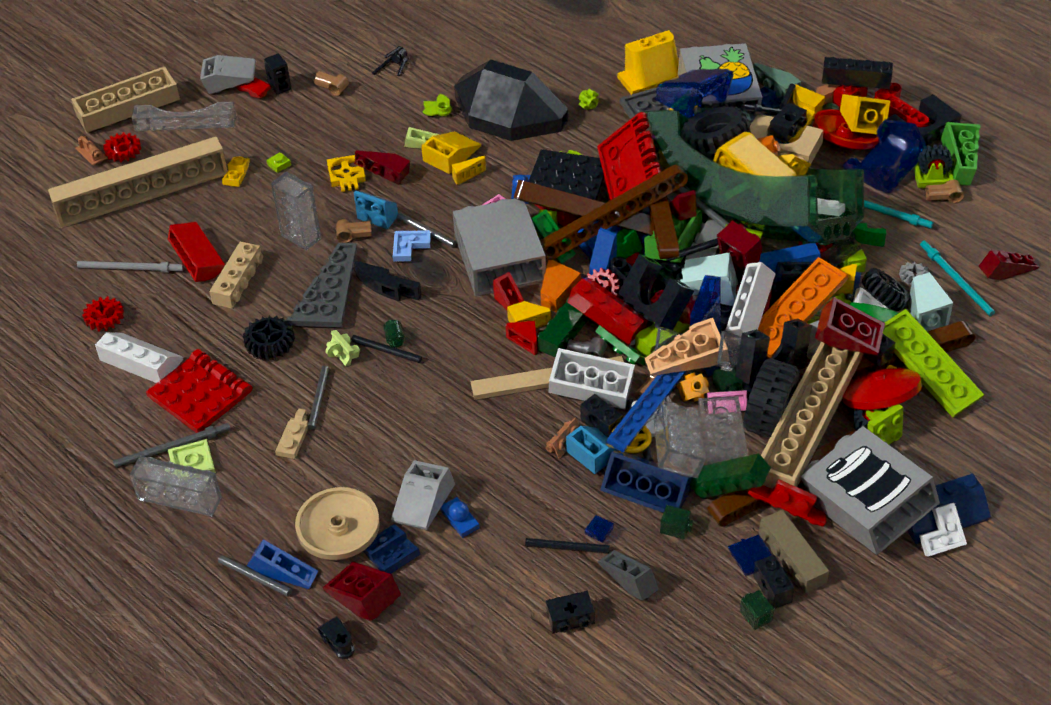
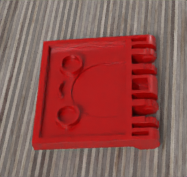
(627, 156)
(199, 394)

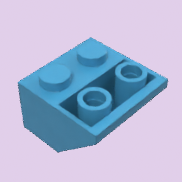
(375, 209)
(589, 447)

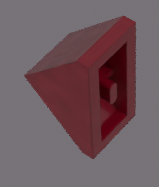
(684, 205)

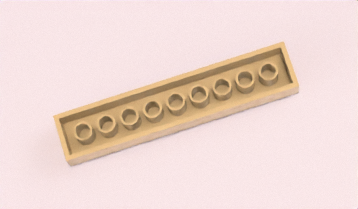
(138, 181)
(809, 413)

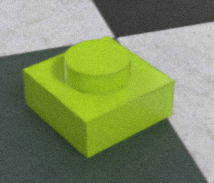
(278, 162)

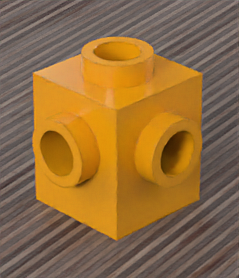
(687, 389)

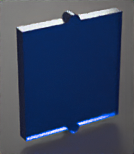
(749, 551)

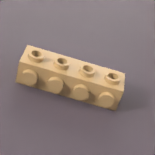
(236, 275)

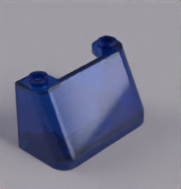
(691, 87)
(892, 156)

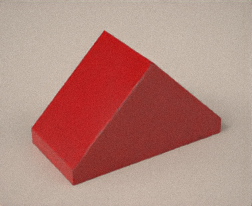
(506, 290)
(523, 335)

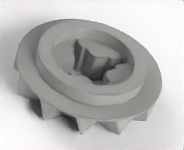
(906, 271)

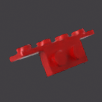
(791, 499)

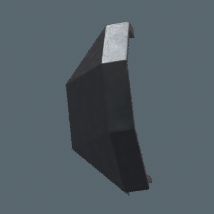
(509, 102)

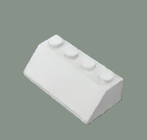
(136, 356)

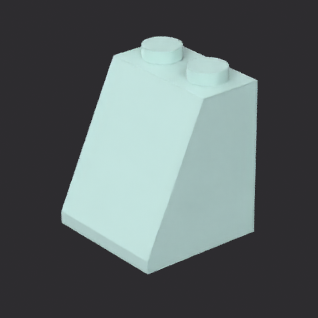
(714, 265)
(929, 302)

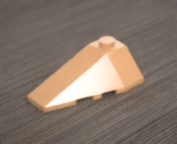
(688, 351)

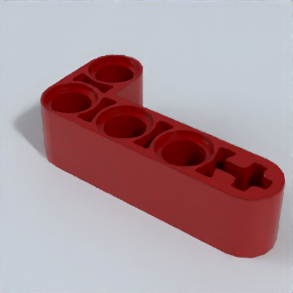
(901, 108)

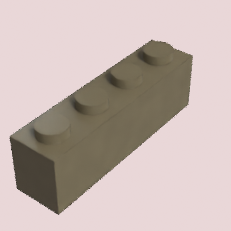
(793, 551)

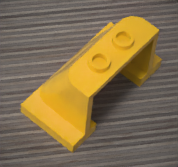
(649, 62)

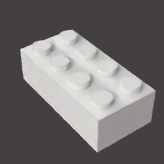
(583, 375)

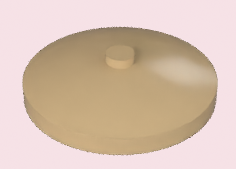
(337, 523)

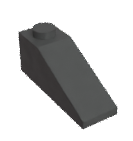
(630, 574)

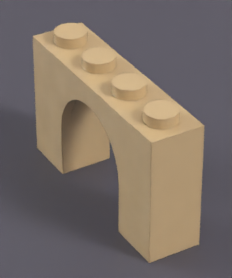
(805, 147)

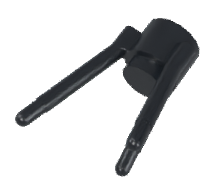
(397, 56)

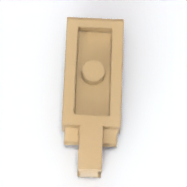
(293, 435)

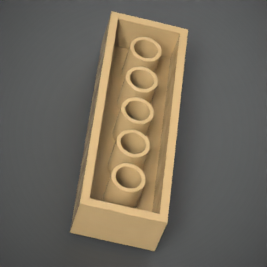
(118, 100)

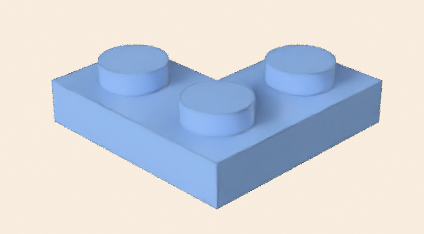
(406, 240)

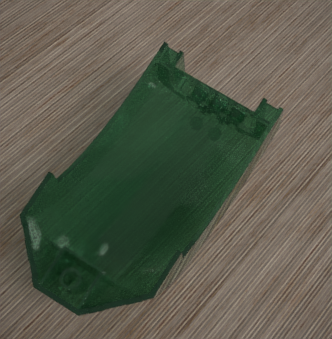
(770, 204)

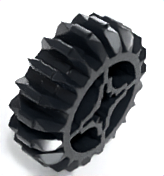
(885, 289)
(268, 337)

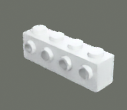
(750, 299)

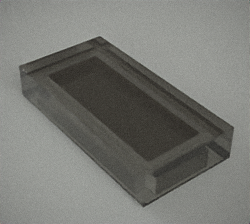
(841, 251)

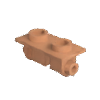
(90, 151)
(558, 443)

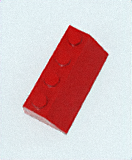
(607, 310)

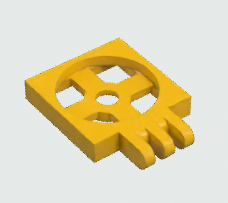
(347, 181)

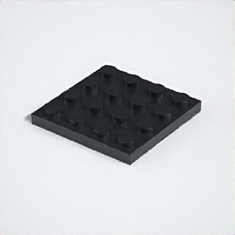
(568, 173)

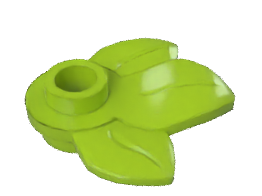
(438, 107)

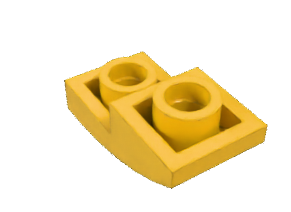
(236, 171)

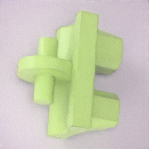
(340, 347)

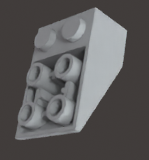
(226, 72)
(422, 494)

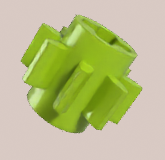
(588, 99)

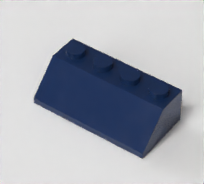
(644, 482)
(969, 503)

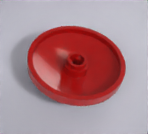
(838, 132)
(882, 388)

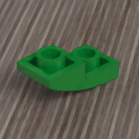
(870, 236)

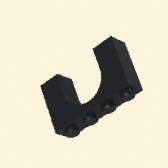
(938, 113)
(637, 292)
(755, 346)

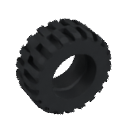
(714, 128)
(770, 396)

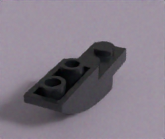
(383, 283)

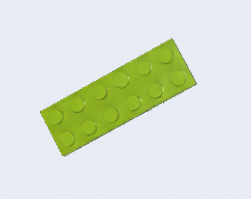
(936, 368)

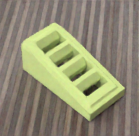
(417, 137)

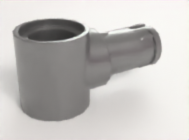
(595, 347)

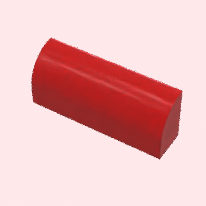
(195, 251)

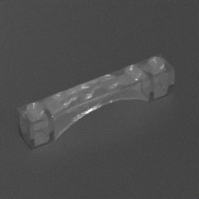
(214, 116)

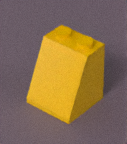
(864, 113)

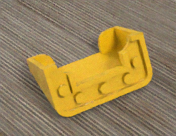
(750, 156)

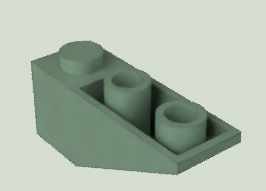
(775, 79)

